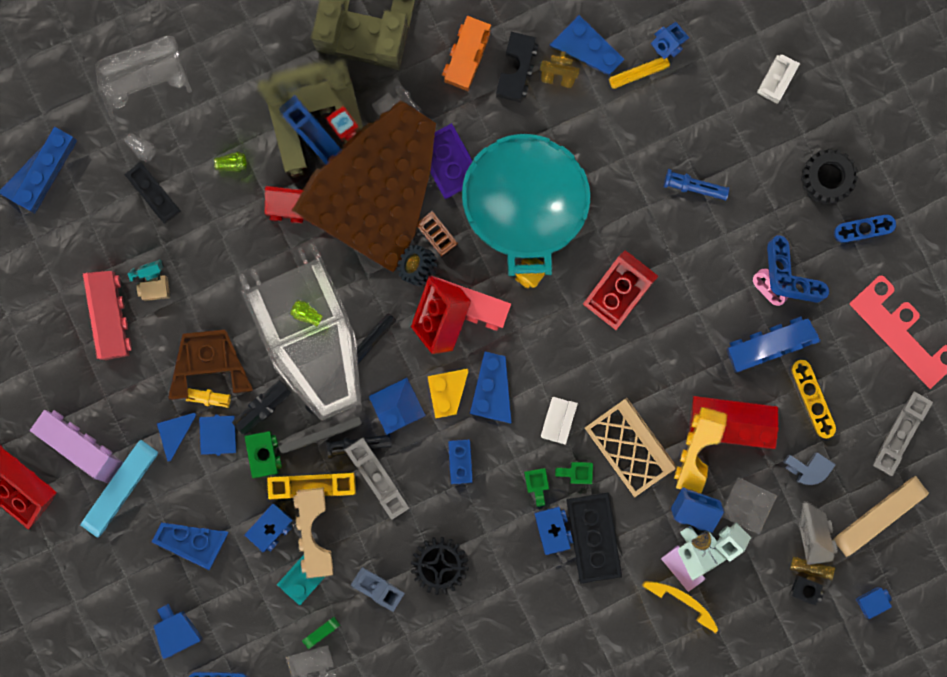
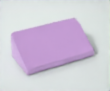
(677, 567)

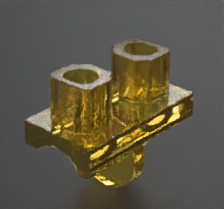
(569, 73)

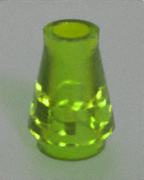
(231, 162)
(304, 312)

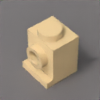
(154, 289)

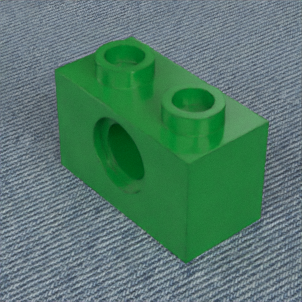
(254, 444)

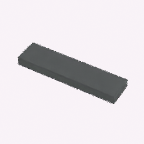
(321, 435)

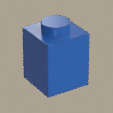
(874, 602)

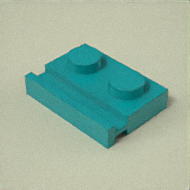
(148, 271)
(297, 584)

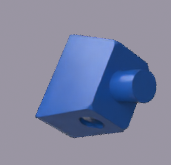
(175, 632)

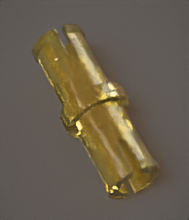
(814, 569)

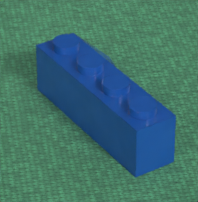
(35, 178)
(771, 345)

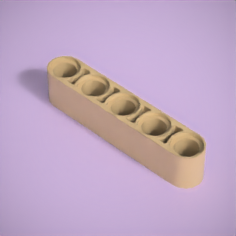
(881, 516)

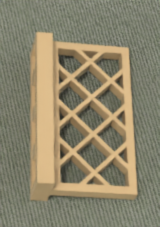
(646, 436)

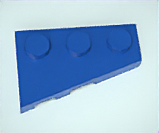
(585, 44)
(492, 391)

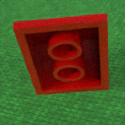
(620, 289)

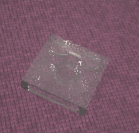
(748, 505)

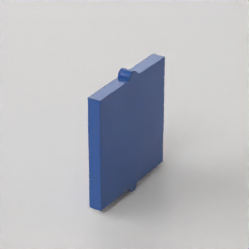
(217, 435)

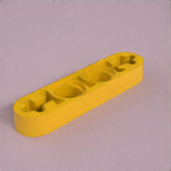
(817, 397)

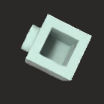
(732, 541)

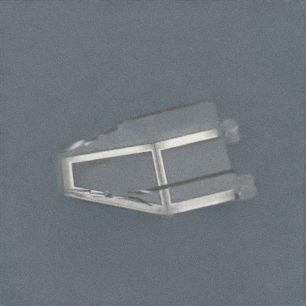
(311, 359)

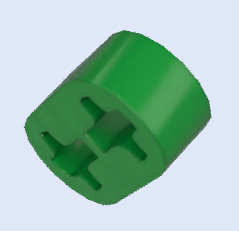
(321, 632)

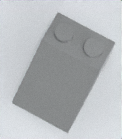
(816, 535)

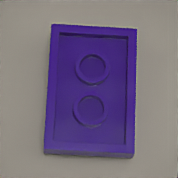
(449, 161)

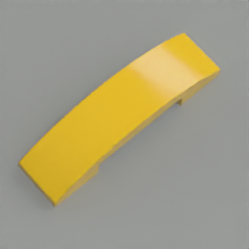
(660, 588)

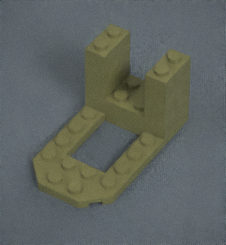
(363, 36)
(318, 97)

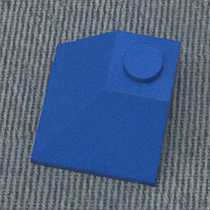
(397, 406)

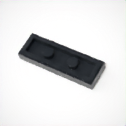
(152, 192)

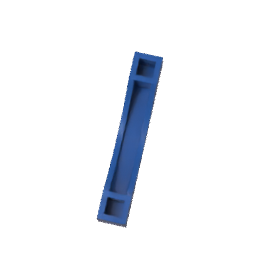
(309, 128)

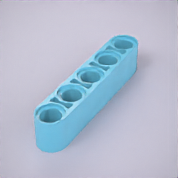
(119, 488)

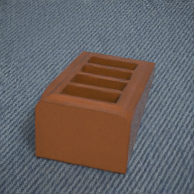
(448, 247)

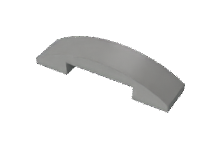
(901, 433)
(377, 478)

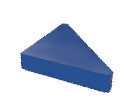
(173, 432)

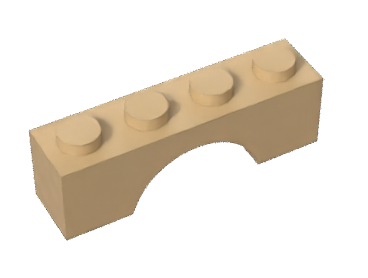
(317, 559)

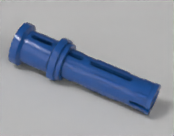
(685, 183)

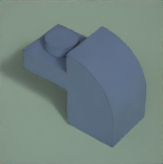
(814, 472)
(378, 589)

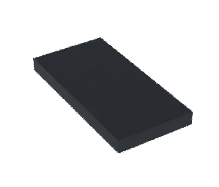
(594, 538)

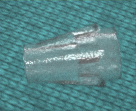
(142, 149)

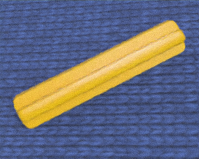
(639, 72)

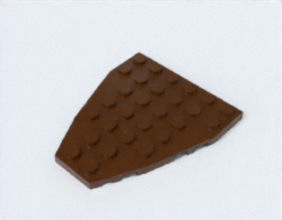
(374, 186)

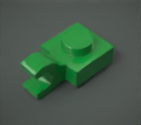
(579, 473)
(537, 482)

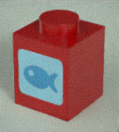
(343, 124)

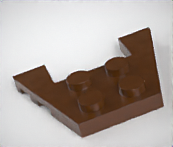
(206, 354)

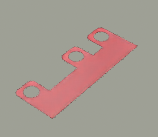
(895, 333)

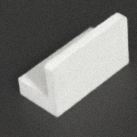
(558, 420)

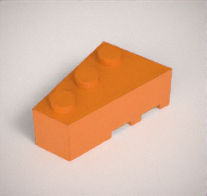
(467, 53)

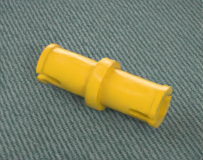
(208, 398)

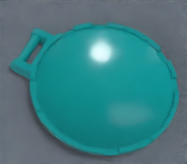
(526, 199)

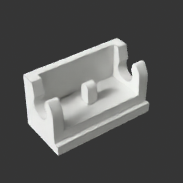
(778, 78)

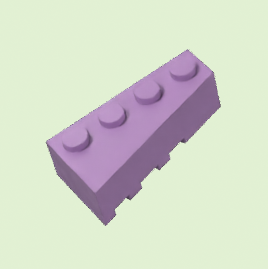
(76, 446)

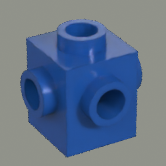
(669, 40)

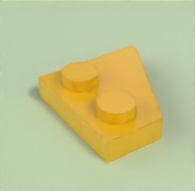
(447, 391)

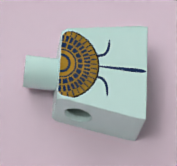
(699, 553)

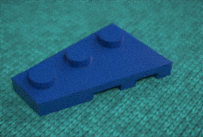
(191, 543)

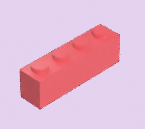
(485, 308)

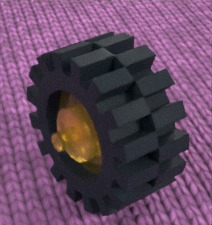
(417, 265)

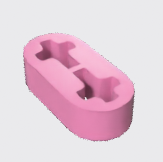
(765, 289)

